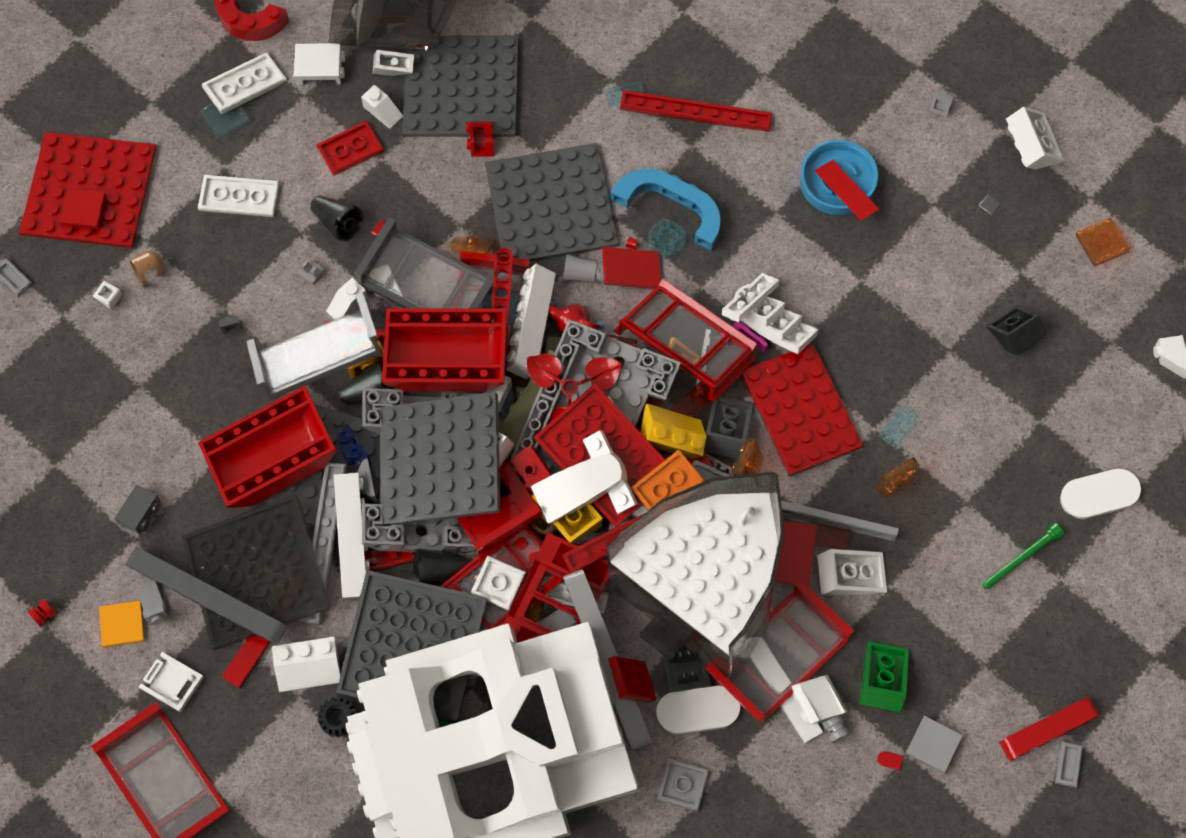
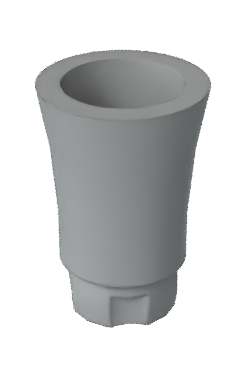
(582, 270)

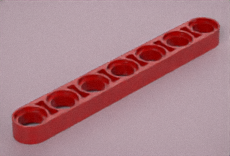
(506, 285)

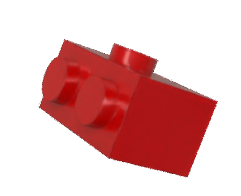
(530, 466)

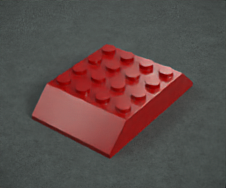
(444, 349)
(268, 450)

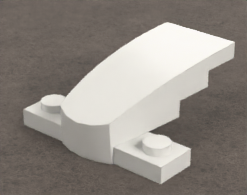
(768, 315)
(586, 482)

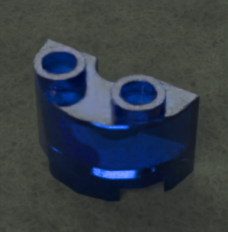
(348, 445)

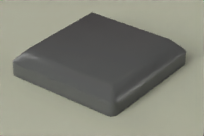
(990, 204)

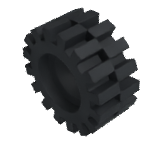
(327, 709)

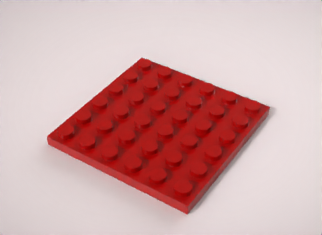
(95, 165)

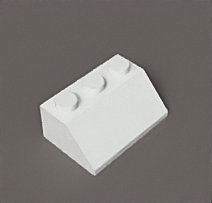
(1034, 138)
(306, 664)

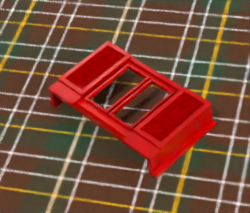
(515, 513)
(551, 561)

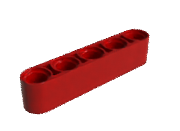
(1049, 728)

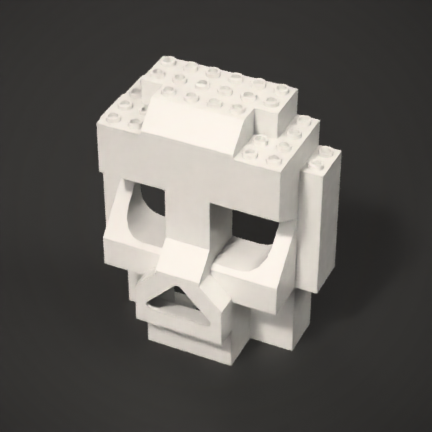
(411, 761)

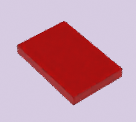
(350, 148)
(631, 267)
(796, 553)
(632, 679)

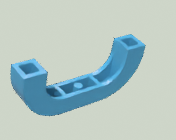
(677, 190)

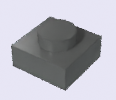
(230, 324)

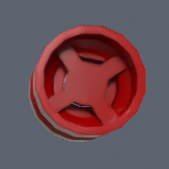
(38, 616)

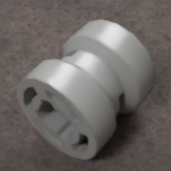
(836, 728)

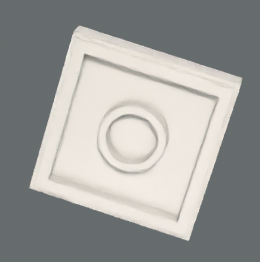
(498, 582)

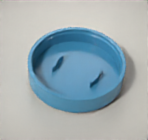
(851, 159)

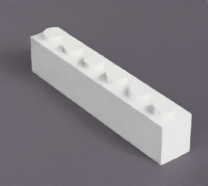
(530, 319)
(349, 526)

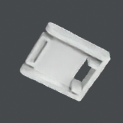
(168, 680)

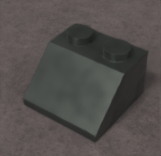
(1017, 329)

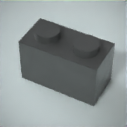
(138, 509)

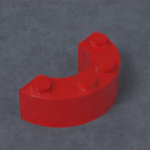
(251, 26)

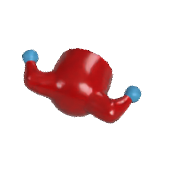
(573, 312)

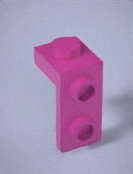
(746, 330)

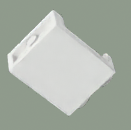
(318, 62)

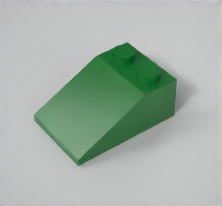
(884, 677)

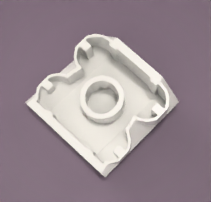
(818, 700)

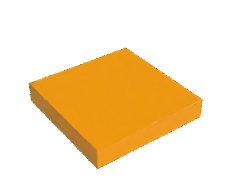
(121, 624)

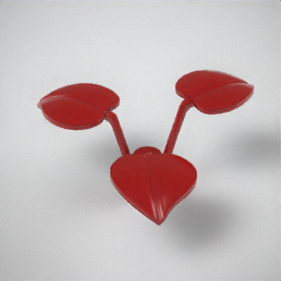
(546, 367)

